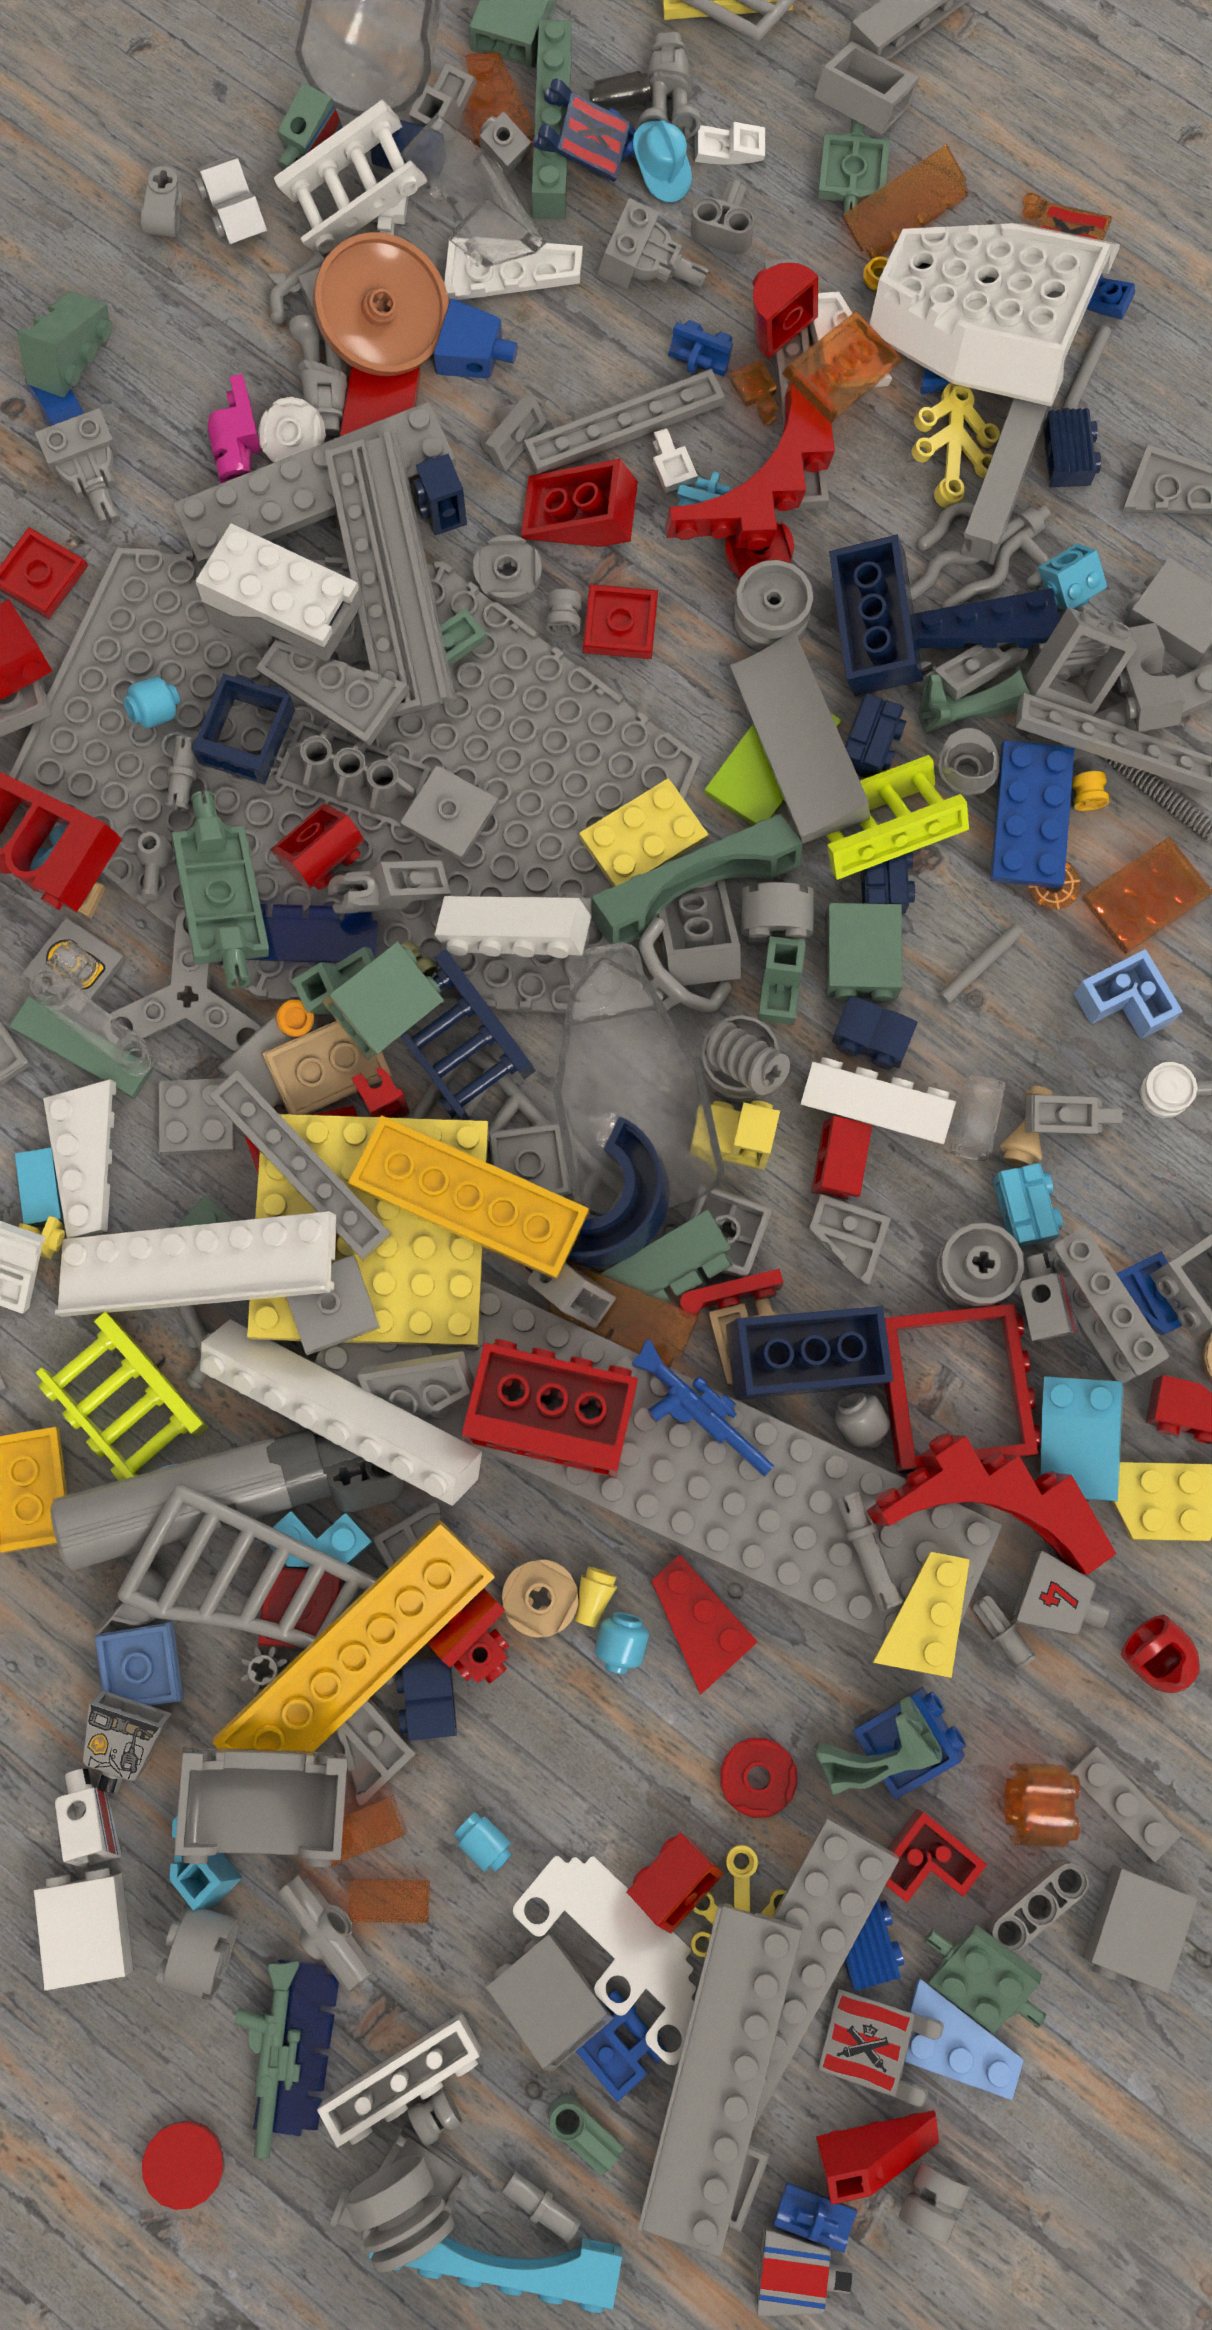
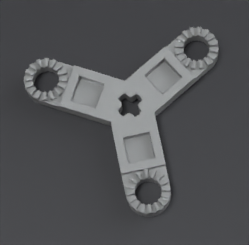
(165, 1009)

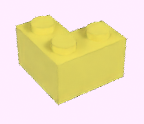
(746, 1134)

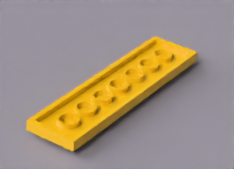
(361, 1647)

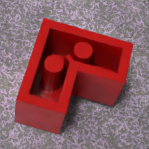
(928, 1848)

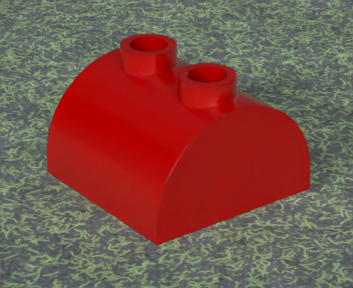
(783, 304)
(319, 846)

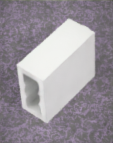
(83, 1929)

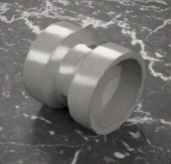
(563, 614)
(434, 2116)

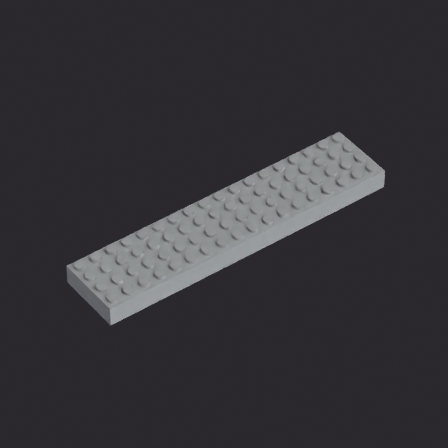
(703, 1493)

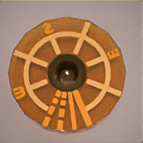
(1058, 898)

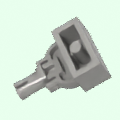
(645, 251)
(81, 453)

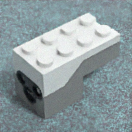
(275, 595)

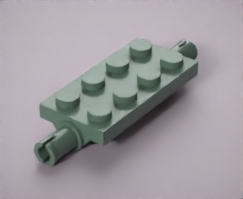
(219, 892)

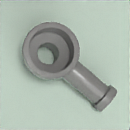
(152, 860)

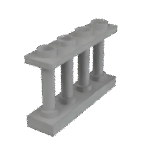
(1105, 1309)

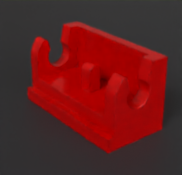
(382, 1100)
(841, 1158)

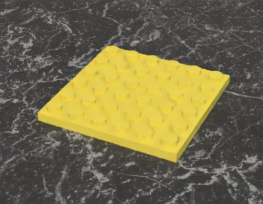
(421, 1277)

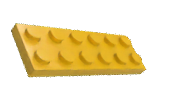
(468, 1197)

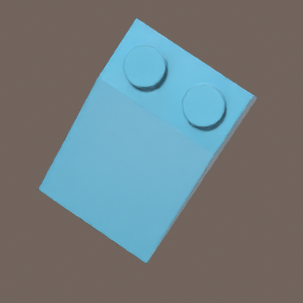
(1083, 1433)

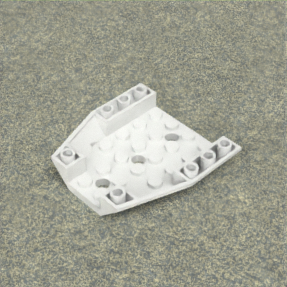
(997, 333)

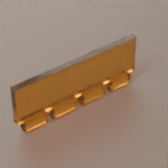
(907, 202)
(639, 1318)

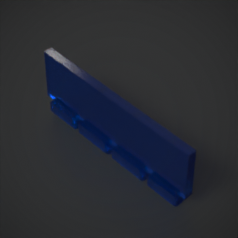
(318, 937)
(306, 1995)

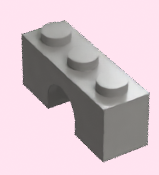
(1150, 699)

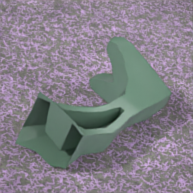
(941, 710)
(916, 1751)

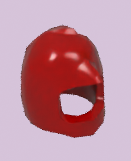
(1162, 1655)

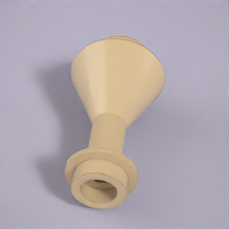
(1022, 1147)

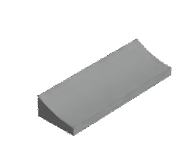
(800, 740)

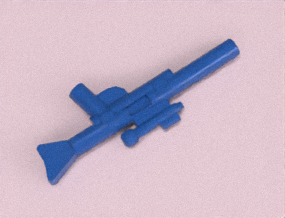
(706, 1410)

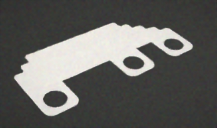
(640, 1949)

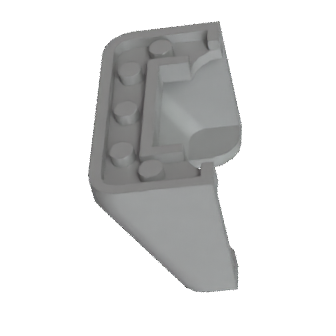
(261, 1804)

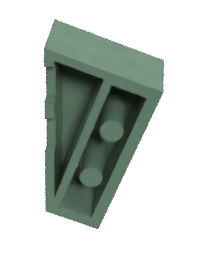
(63, 342)

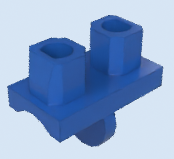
(700, 348)
(814, 2217)

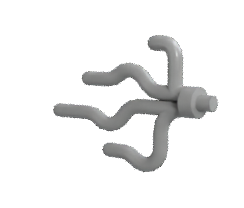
(1017, 535)

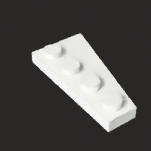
(550, 267)
(80, 1143)

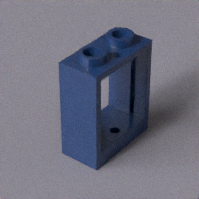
(232, 760)

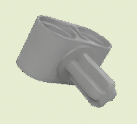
(718, 221)

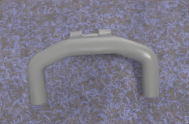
(666, 986)

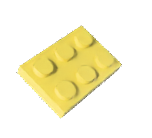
(643, 834)

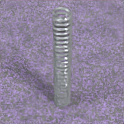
(1180, 810)

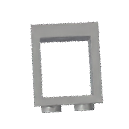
(865, 87)
(1042, 675)
(1176, 1286)

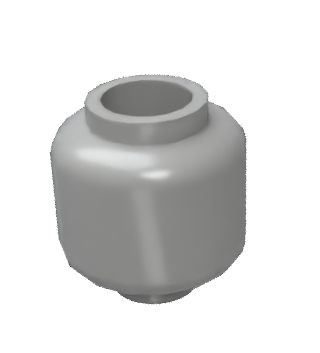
(862, 1420)

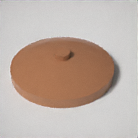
(380, 303)

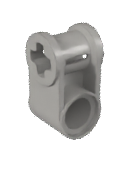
(162, 203)

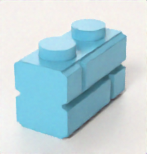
(1027, 1205)

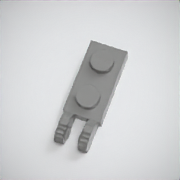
(977, 667)

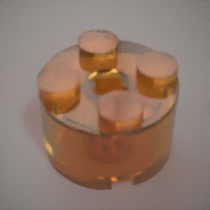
(1042, 1805)

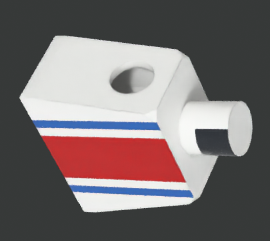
(89, 1837)

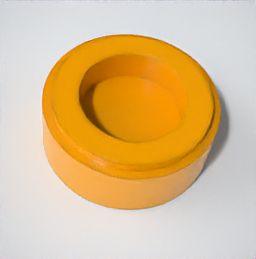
(293, 1019)

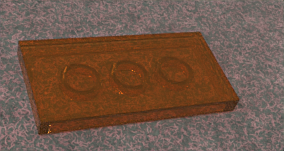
(842, 366)

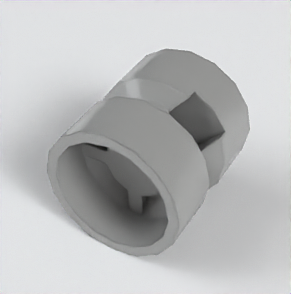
(935, 2216)

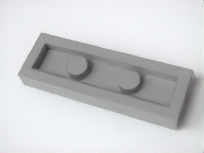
(1125, 1804)

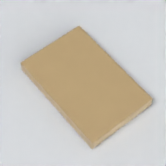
(319, 1068)

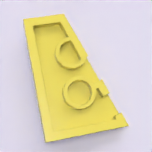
(929, 1621)

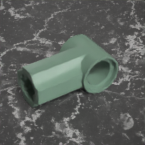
(586, 2136)

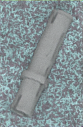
(869, 1550)

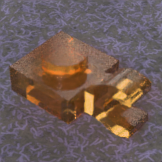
(756, 386)

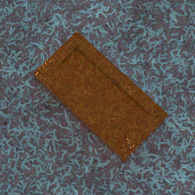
(389, 1900)

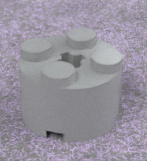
(776, 911)
(199, 1951)

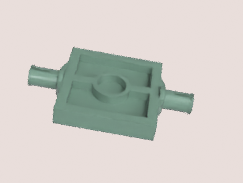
(852, 166)
(985, 1978)

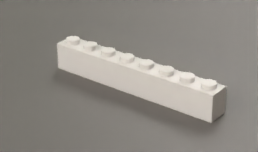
(342, 1412)

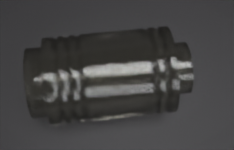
(622, 91)

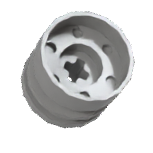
(723, 1084)
(402, 2217)

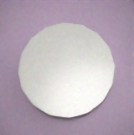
(290, 428)

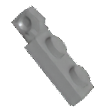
(1067, 1114)

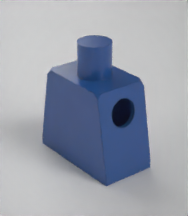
(471, 343)

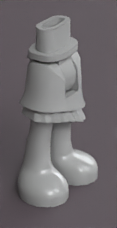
(671, 78)
(322, 384)

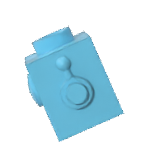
(1073, 576)

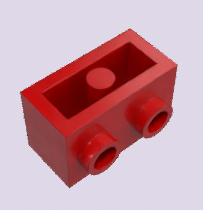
(674, 1882)

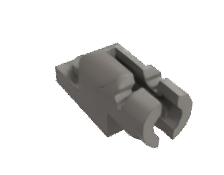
(389, 886)

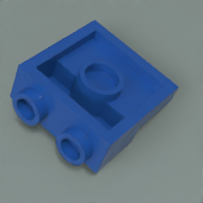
(882, 1735)

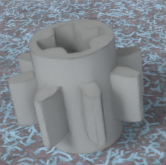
(255, 1674)

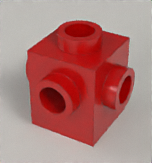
(492, 1667)

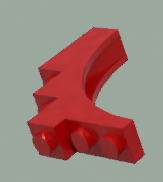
(778, 485)
(1047, 1505)

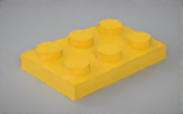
(29, 1481)

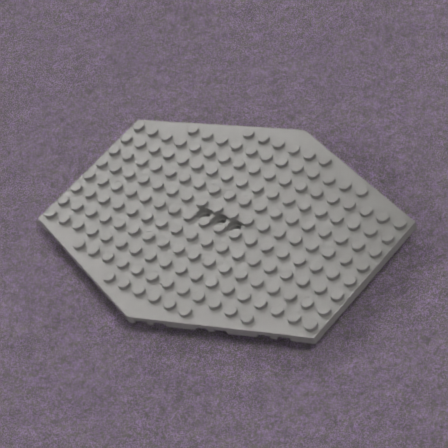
(521, 728)

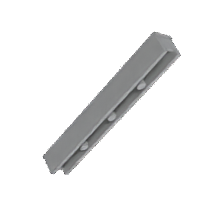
(1004, 479)

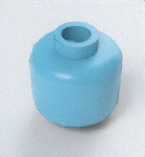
(151, 702)
(621, 1642)

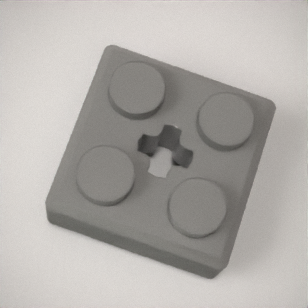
(747, 1223)

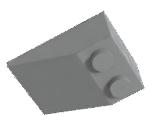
(701, 936)

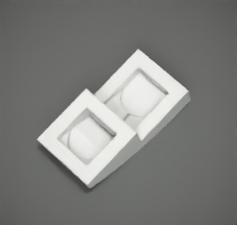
(726, 147)

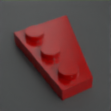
(701, 1623)

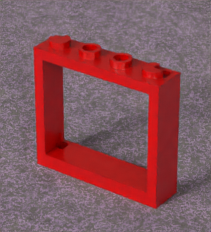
(1018, 1364)

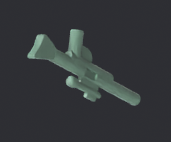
(275, 2059)

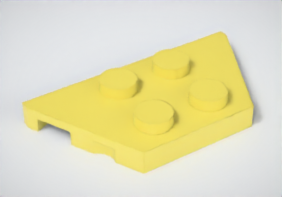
(1165, 1501)

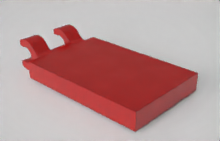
(377, 397)

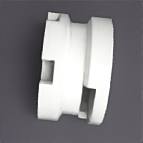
(1168, 1090)

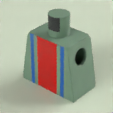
(307, 124)

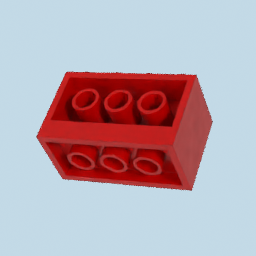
(543, 1434)

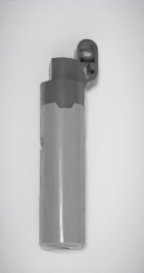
(249, 1479)

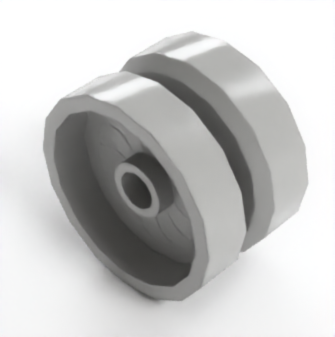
(771, 603)
(991, 1249)

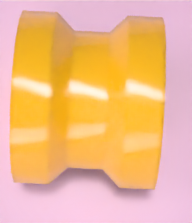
(1090, 791)

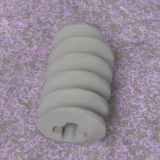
(747, 1059)

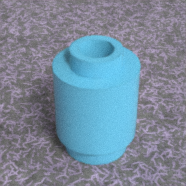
(483, 1843)

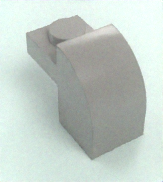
(446, 98)

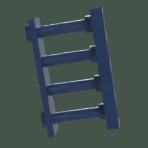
(489, 1033)

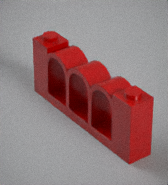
(77, 856)

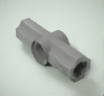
(326, 1932)

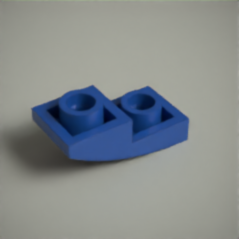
(1111, 297)
(56, 408)

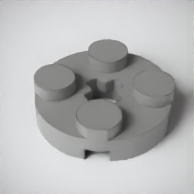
(513, 588)

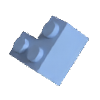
(1136, 989)

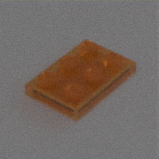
(1147, 895)

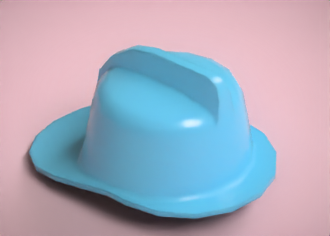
(663, 160)

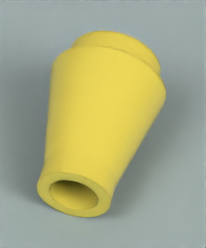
(594, 1595)

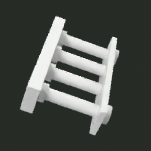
(335, 154)

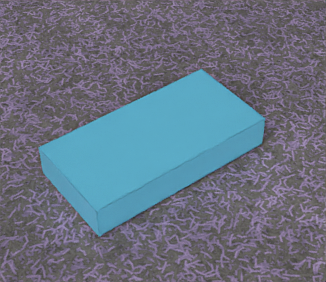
(38, 1186)

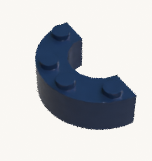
(639, 1210)

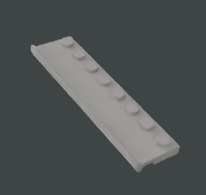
(390, 569)
(720, 2079)

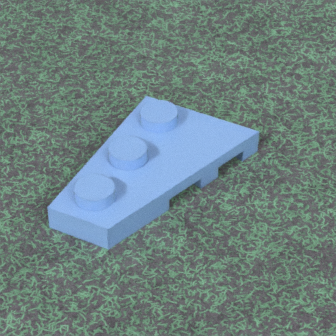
(964, 2049)

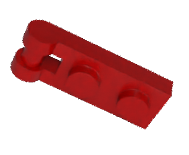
(728, 1293)

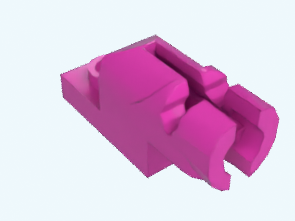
(233, 433)

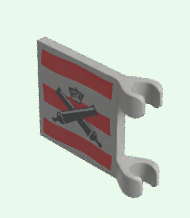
(871, 2042)

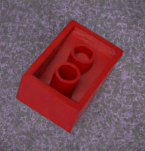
(581, 505)

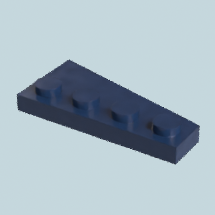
(1009, 619)

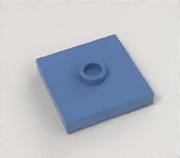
(141, 1663)

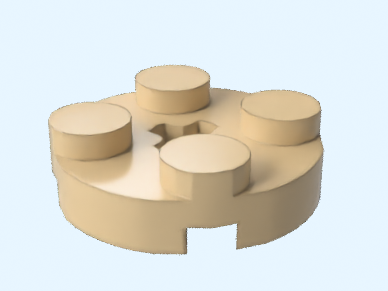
(518, 1604)

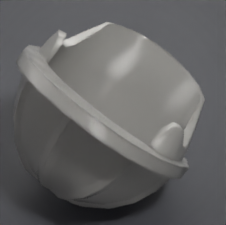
(969, 762)

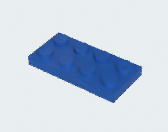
(1032, 814)

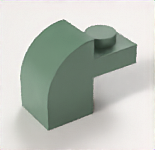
(325, 978)
(781, 980)

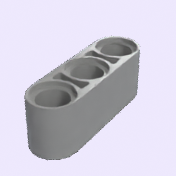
(1056, 1903)

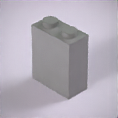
(1180, 607)
(1139, 1931)
(548, 2002)

